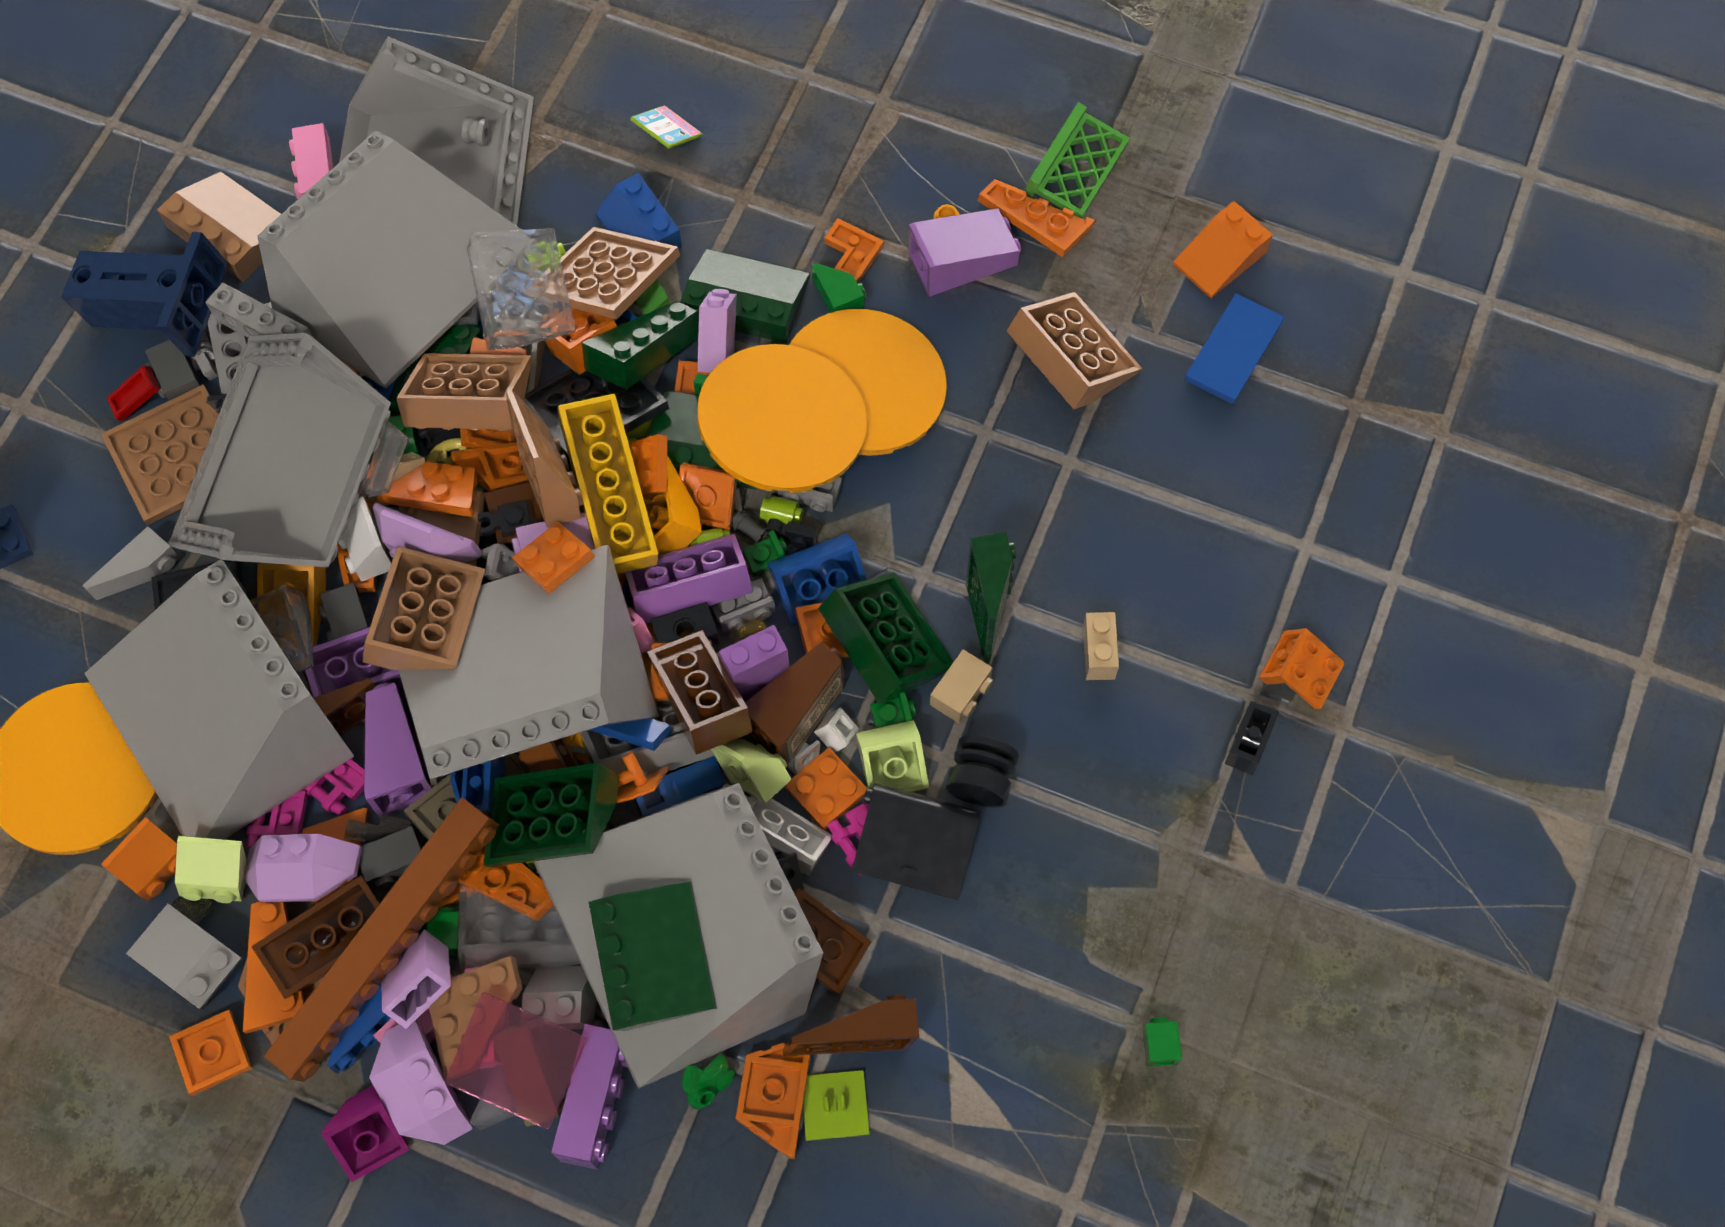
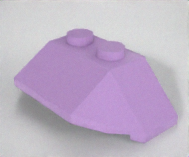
(408, 532)
(299, 866)
(414, 1088)

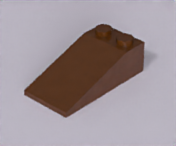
(700, 692)
(345, 705)
(315, 939)
(878, 1027)

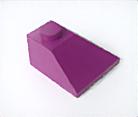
(363, 1135)

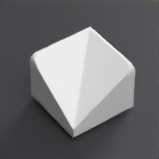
(836, 730)

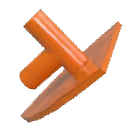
(635, 781)

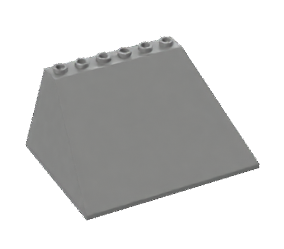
(423, 108)
(377, 257)
(283, 457)
(532, 671)
(215, 709)
(748, 916)

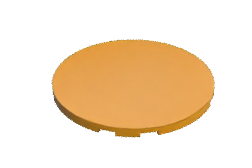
(890, 366)
(781, 418)
(68, 774)

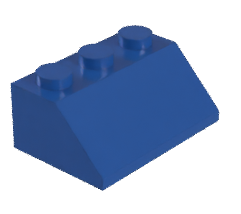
(637, 212)
(815, 573)

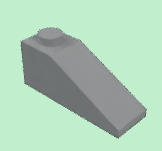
(134, 565)

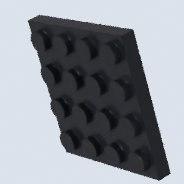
(636, 404)

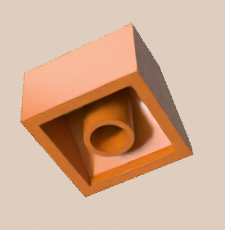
(144, 860)

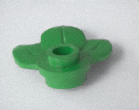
(705, 1084)

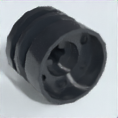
(982, 771)

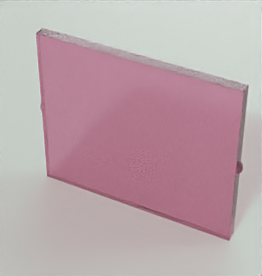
(515, 1060)

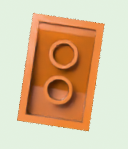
(1224, 249)

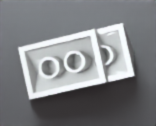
(790, 832)

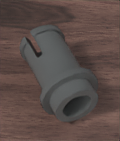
(750, 528)

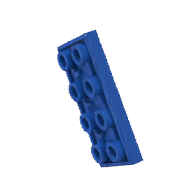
(1234, 348)

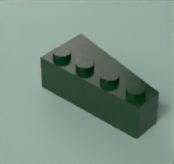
(640, 345)

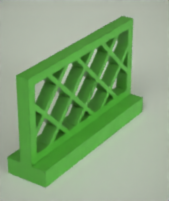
(1056, 154)

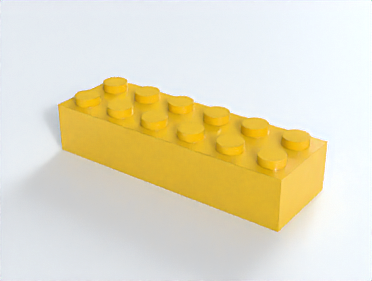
(608, 481)

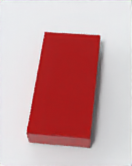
(133, 393)

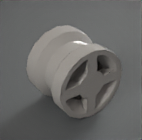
(475, 131)

